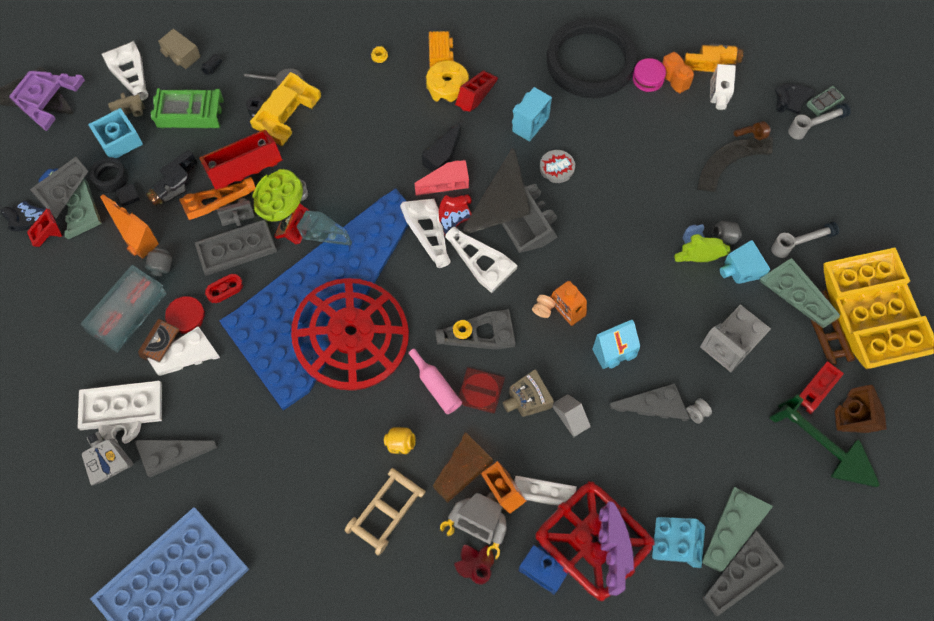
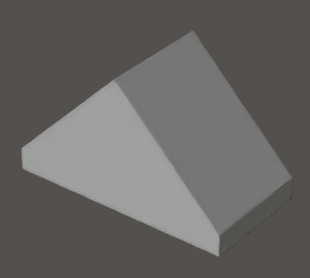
(572, 414)

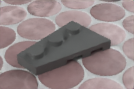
(59, 186)

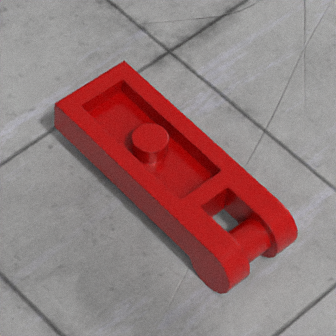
(820, 386)

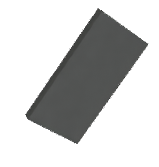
(235, 247)

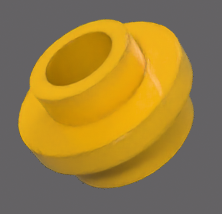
(379, 54)
(462, 324)

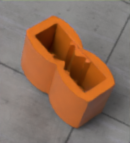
(677, 72)

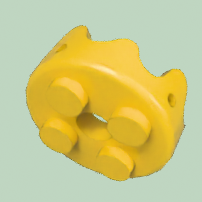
(446, 89)

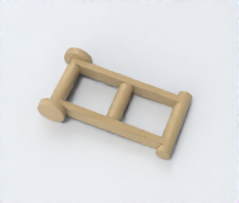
(381, 544)

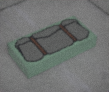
(825, 101)

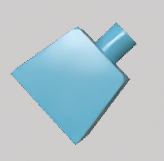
(745, 264)

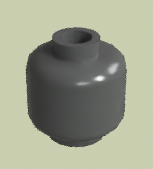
(727, 231)
(158, 262)

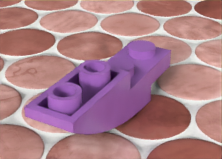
(616, 540)

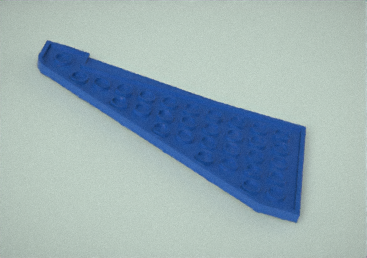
(265, 321)

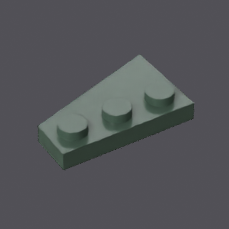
(81, 211)

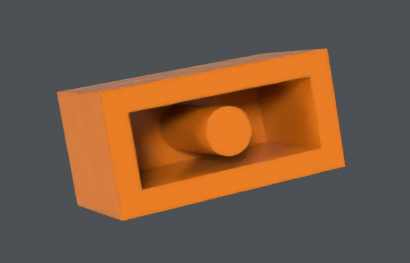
(503, 487)

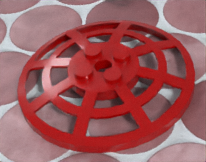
(349, 343)

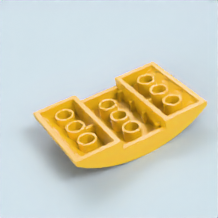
(878, 308)

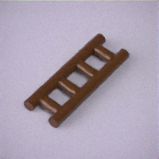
(838, 334)

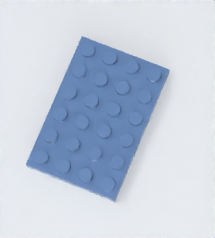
(173, 576)

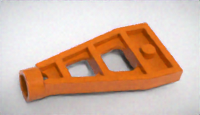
(194, 208)

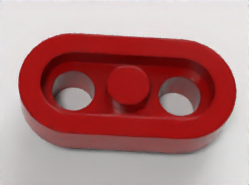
(224, 288)

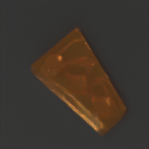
(464, 466)

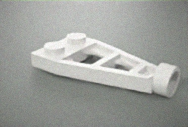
(121, 56)
(422, 210)
(496, 274)

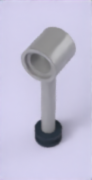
(802, 123)
(830, 229)

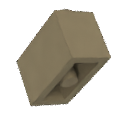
(179, 49)

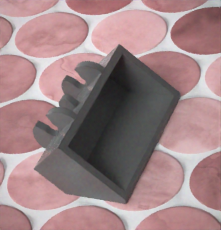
(533, 229)

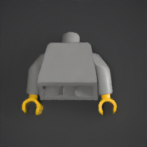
(479, 517)

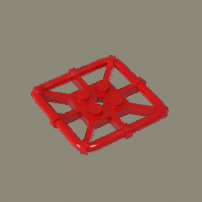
(581, 539)

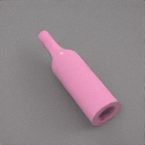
(436, 384)

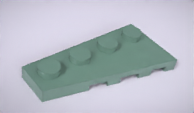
(799, 291)
(734, 527)

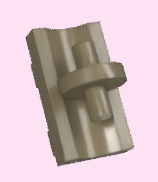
(129, 104)

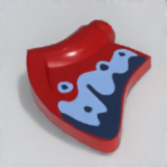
(454, 211)

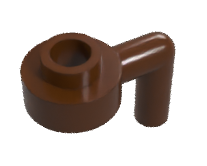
(760, 130)

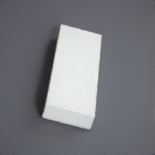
(544, 491)

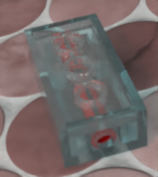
(124, 308)

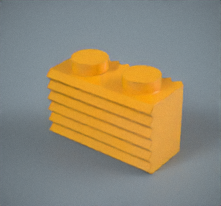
(440, 47)

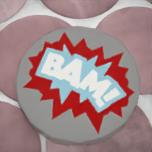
(557, 166)

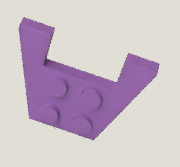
(37, 90)

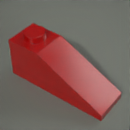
(475, 90)

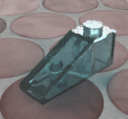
(321, 228)

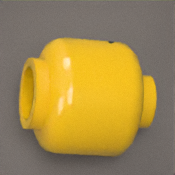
(399, 440)

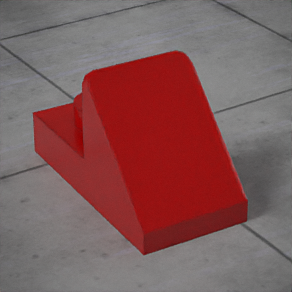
(43, 228)

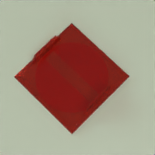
(481, 390)

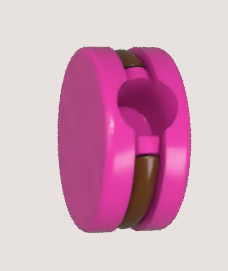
(649, 75)

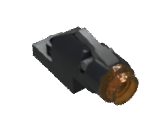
(173, 179)

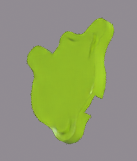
(702, 249)

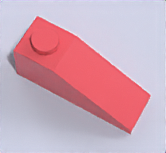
(446, 178)

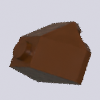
(861, 412)

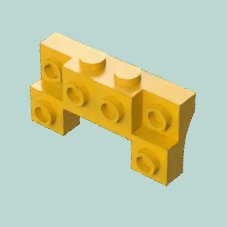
(282, 104)

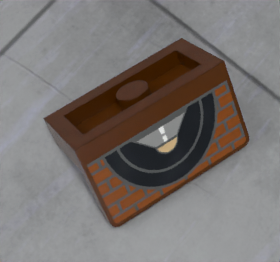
(158, 341)

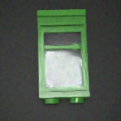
(187, 108)

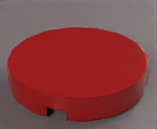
(185, 314)

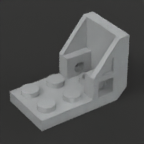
(734, 338)

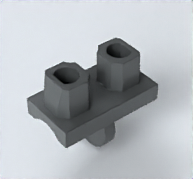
(235, 213)

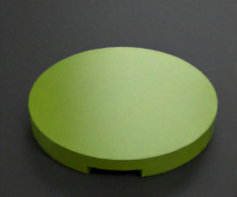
(277, 195)

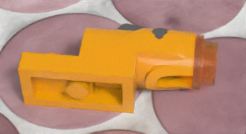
(712, 55)

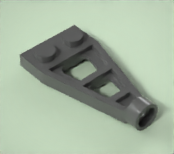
(501, 328)

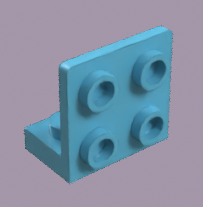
(679, 540)

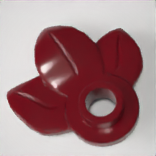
(473, 562)

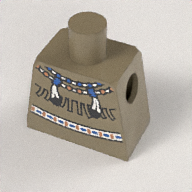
(529, 396)

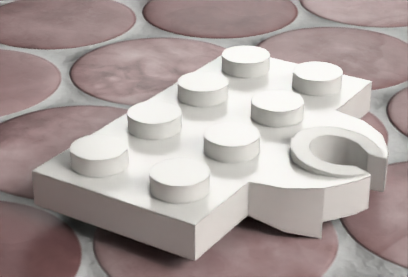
(120, 408)

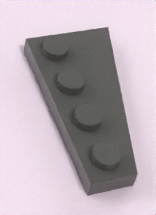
(744, 573)

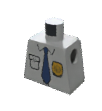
(104, 459)

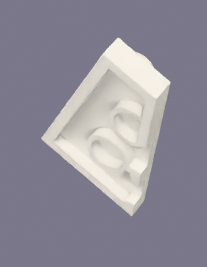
(185, 351)

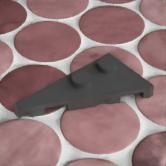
(658, 402)
(166, 454)

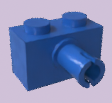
(543, 569)

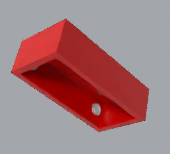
(241, 159)

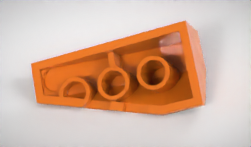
(133, 230)

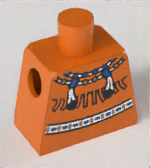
(568, 300)

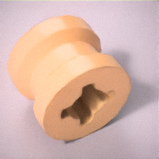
(543, 306)

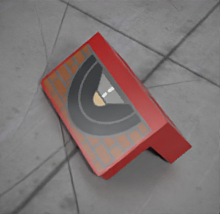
(288, 226)

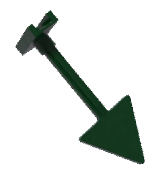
(853, 465)

